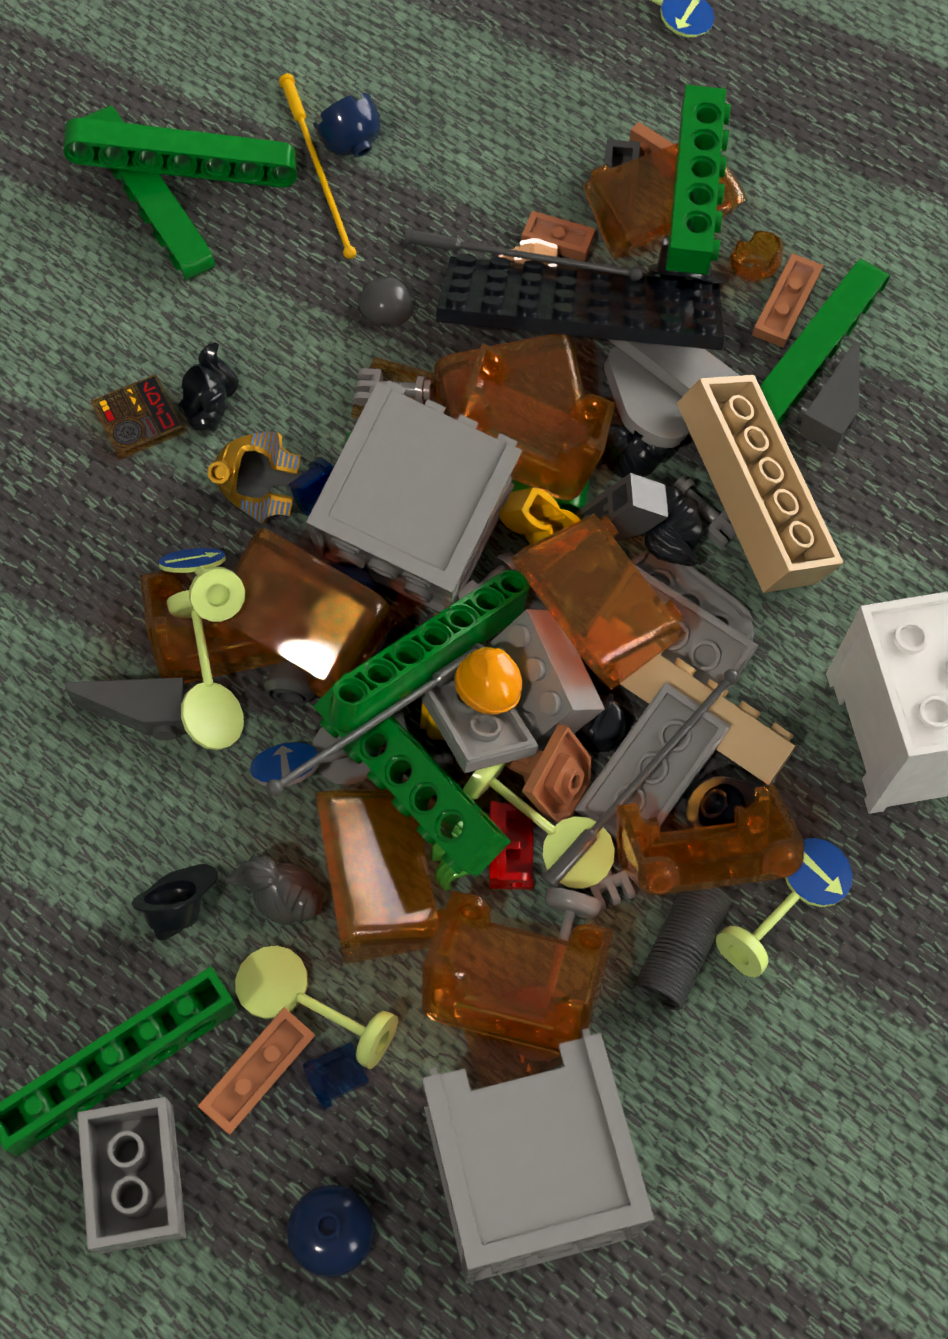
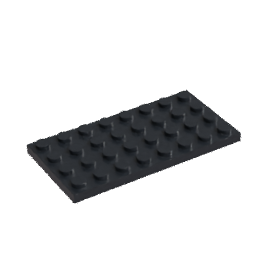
(581, 302)

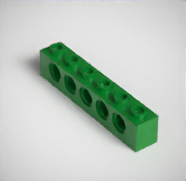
(697, 180)
(480, 838)
(113, 1061)

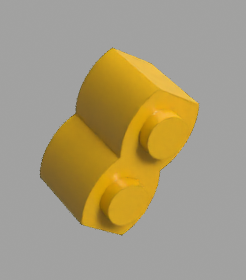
(534, 514)

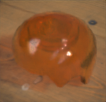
(762, 251)

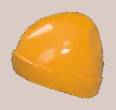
(489, 681)

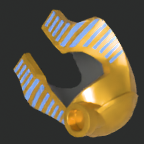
(252, 466)

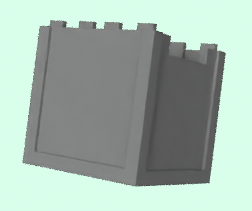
(413, 497)
(536, 1163)

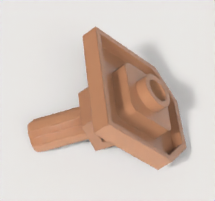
(556, 776)

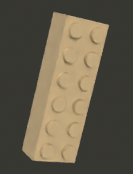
(759, 483)

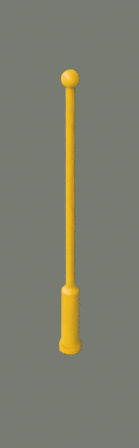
(287, 82)

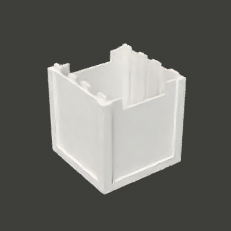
(897, 697)

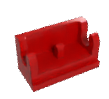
(515, 862)

